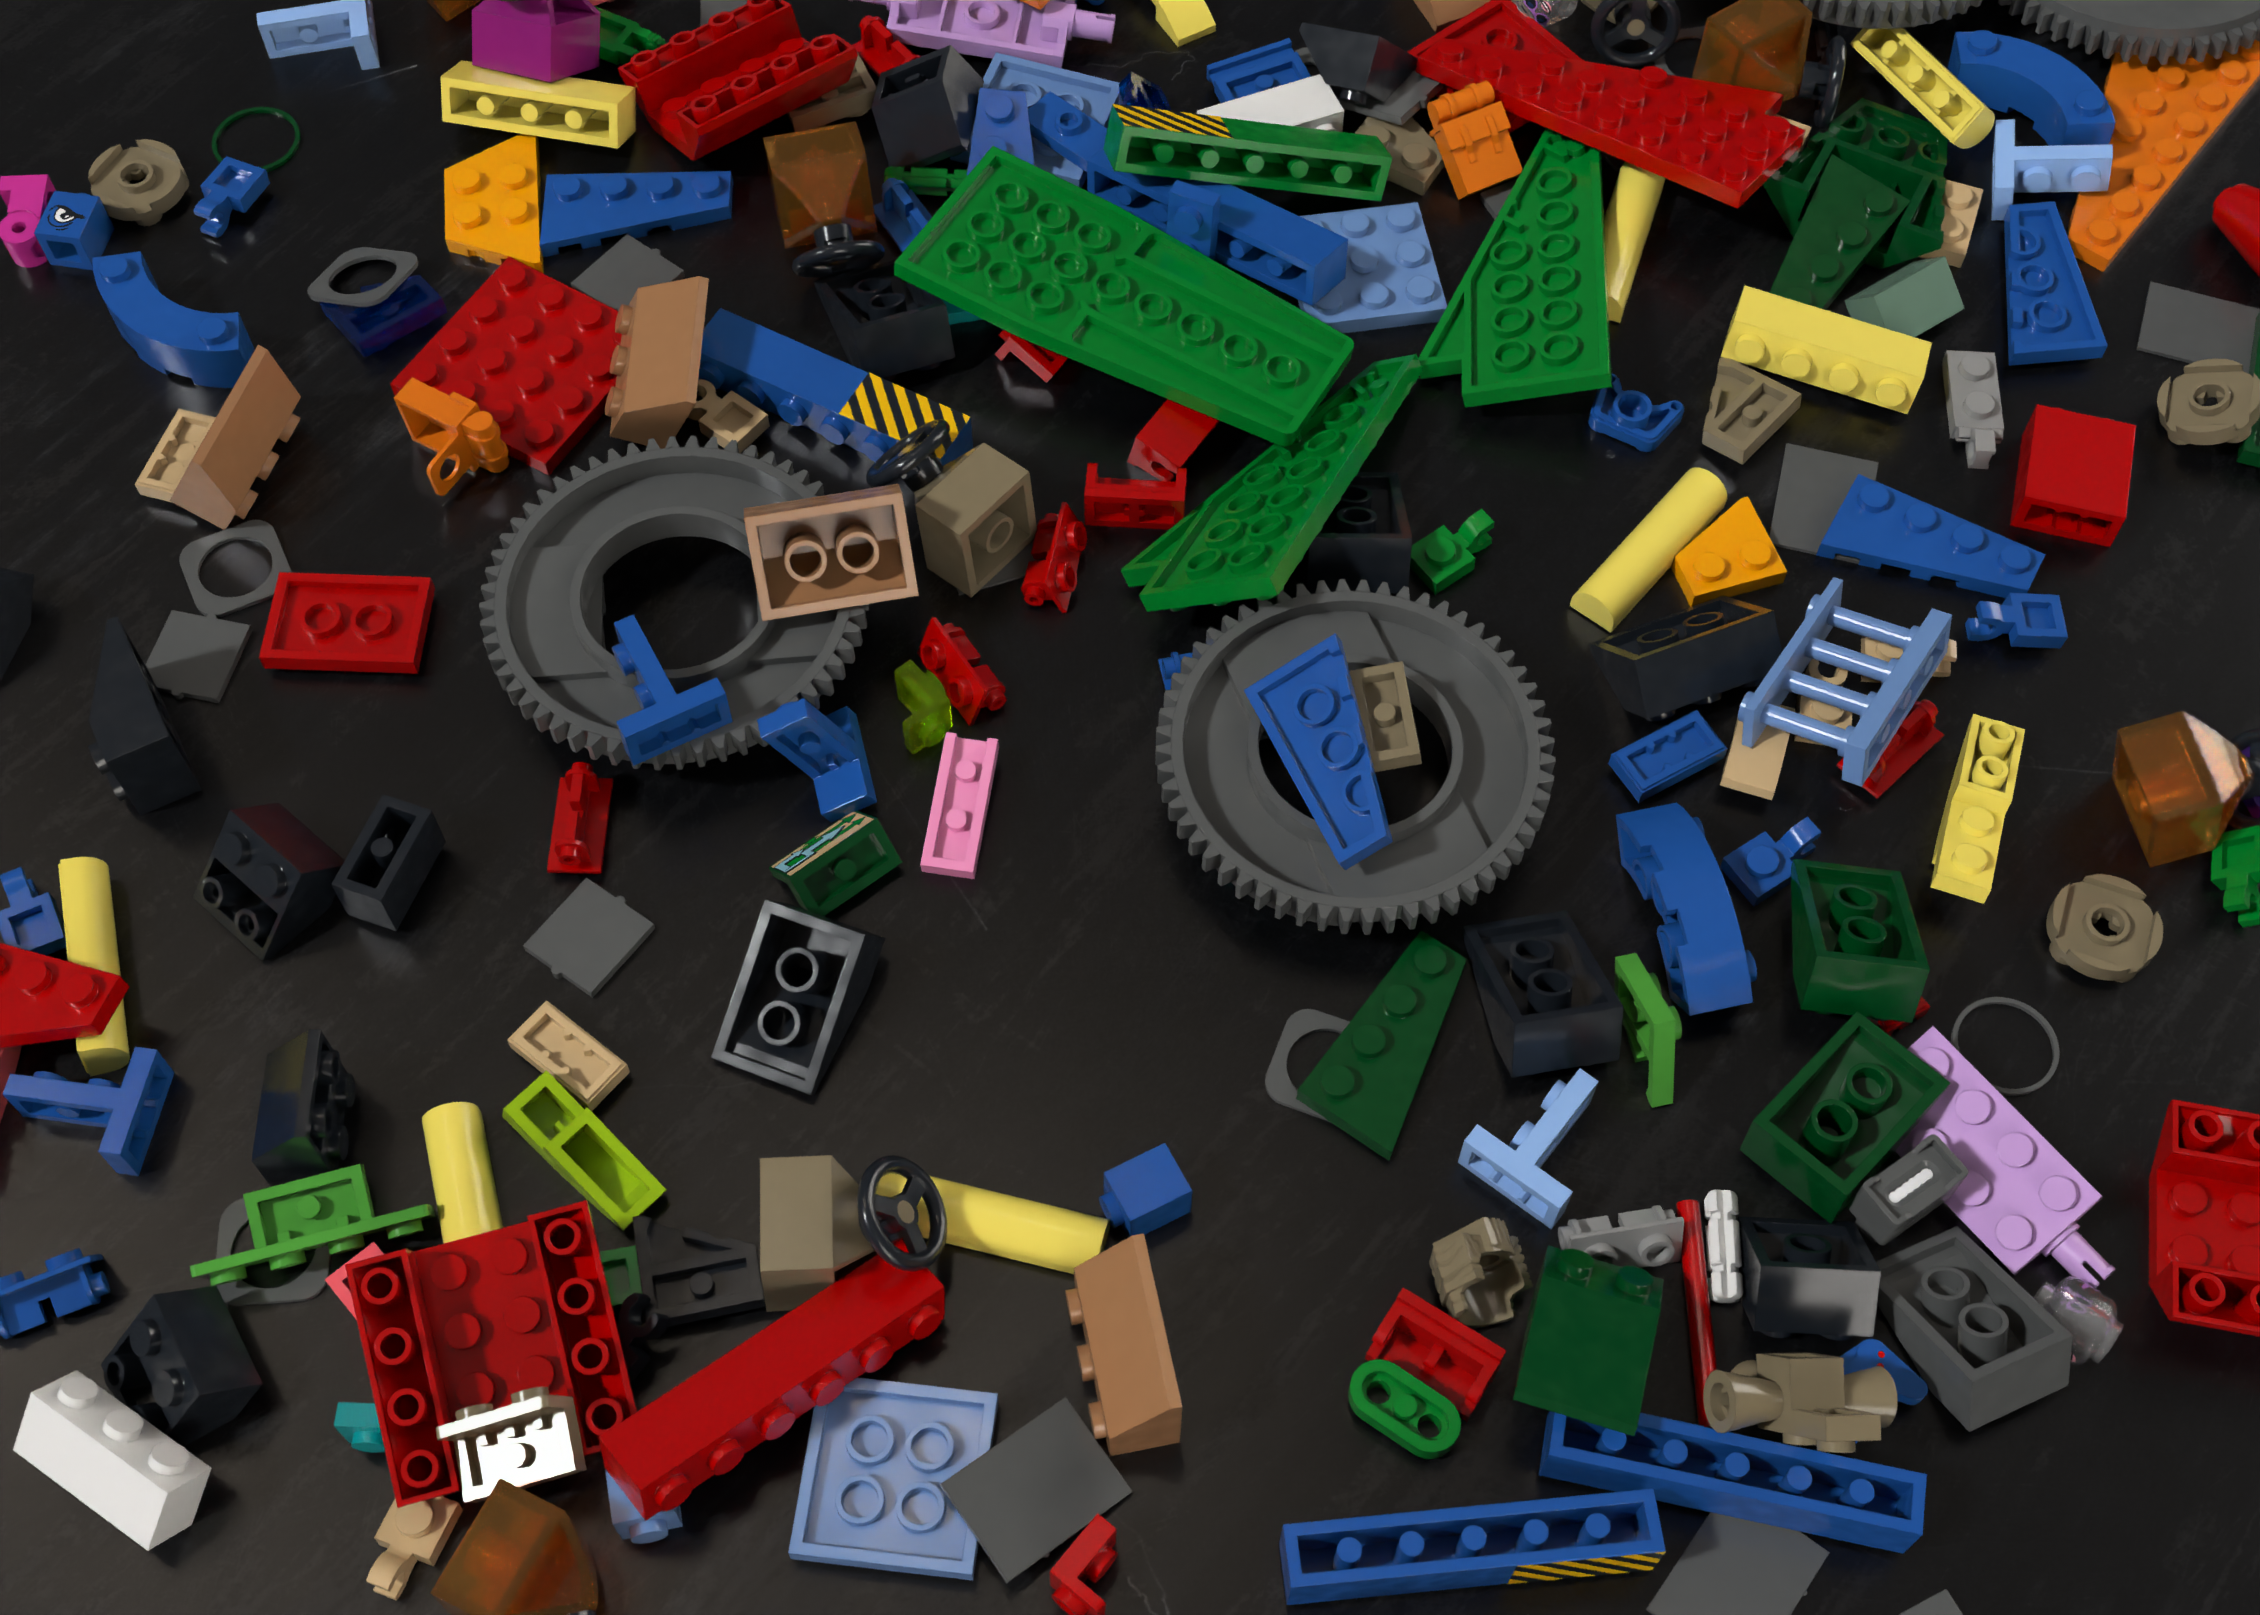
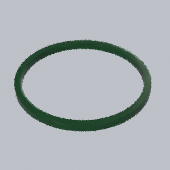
(255, 110)

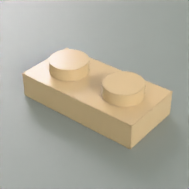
(1960, 213)

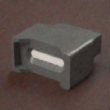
(1907, 1190)

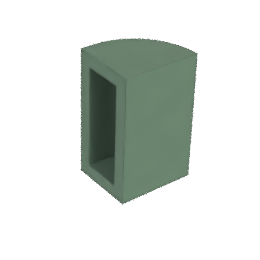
(1909, 298)

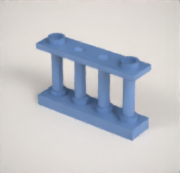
(1879, 712)

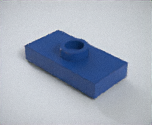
(1066, 129)
(1667, 756)

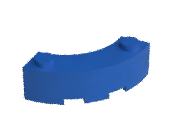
(2035, 82)
(168, 335)
(1700, 931)

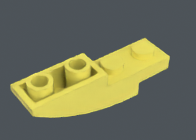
(1976, 809)

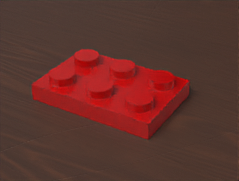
(347, 623)

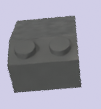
(1972, 1329)

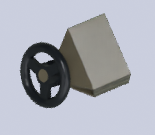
(1632, 22)
(969, 511)
(826, 1225)

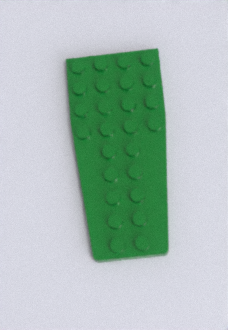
(1123, 299)

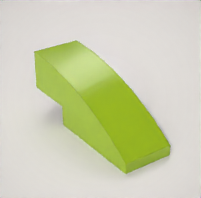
(583, 1150)

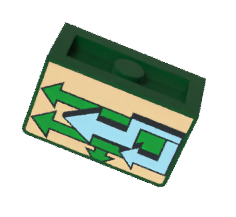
(837, 863)

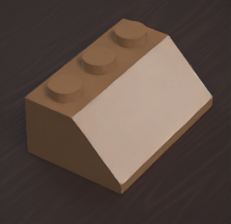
(657, 360)
(240, 443)
(830, 552)
(1125, 1349)

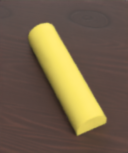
(1926, 84)
(1627, 229)
(1650, 548)
(93, 943)
(461, 1170)
(1010, 1225)

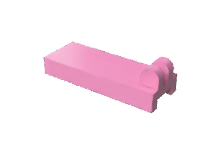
(959, 806)

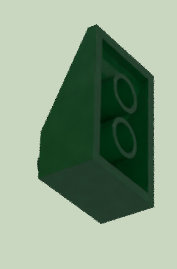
(1855, 942)
(1843, 1116)
(1589, 1339)

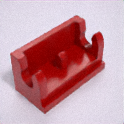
(1170, 439)
(1134, 501)
(1437, 1351)

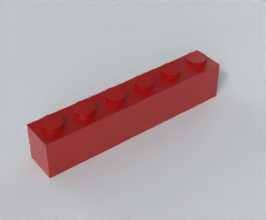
(769, 1382)

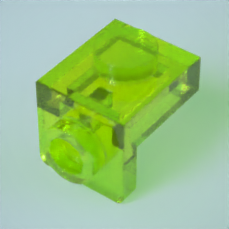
(929, 704)

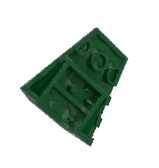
(1889, 148)

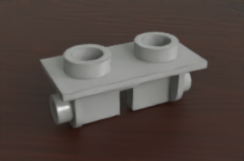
(1642, 1240)

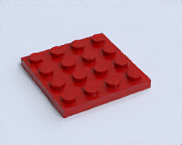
(527, 357)

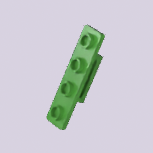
(307, 1215)

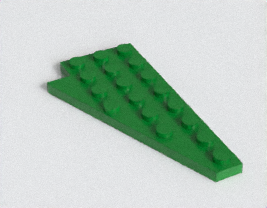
(1536, 292)
(1267, 515)

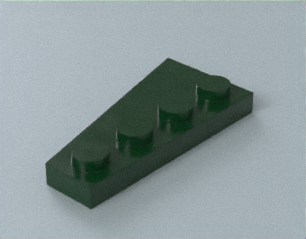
(1837, 234)
(1380, 1056)

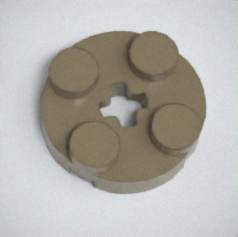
(146, 200)
(2227, 421)
(2084, 948)

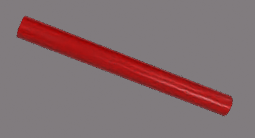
(1697, 1301)

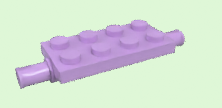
(996, 26)
(2018, 1186)

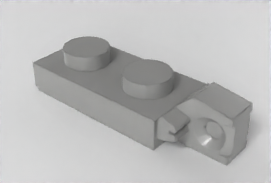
(1973, 403)

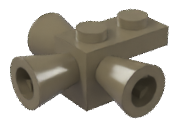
(1803, 1399)

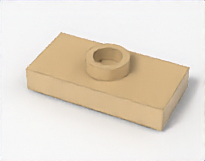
(173, 454)
(569, 1054)

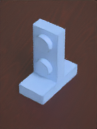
(320, 29)
(2044, 168)
(1516, 1167)

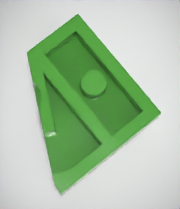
(1649, 1025)

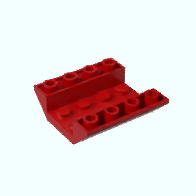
(734, 75)
(2207, 1217)
(481, 1324)

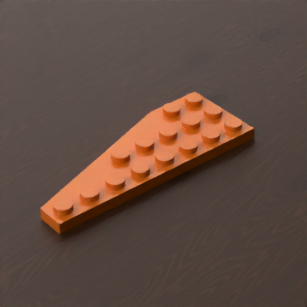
(2159, 130)

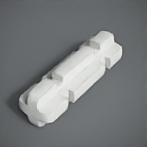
(1723, 1246)

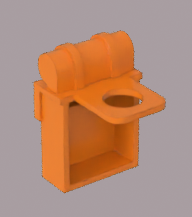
(1473, 139)
(452, 429)

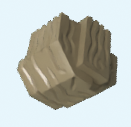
(1479, 1273)

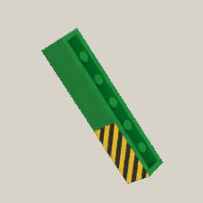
(1246, 153)

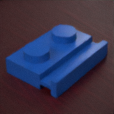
(1256, 71)

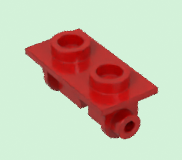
(878, 48)
(1061, 542)
(949, 657)
(1907, 746)
(580, 821)

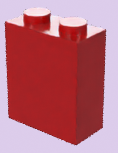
(2073, 475)

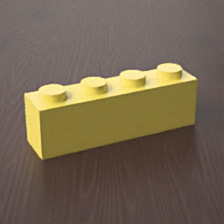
(556, 110)
(1826, 349)

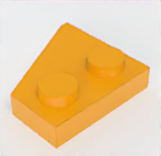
(1729, 557)

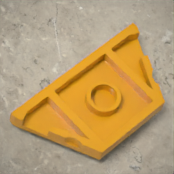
(496, 203)

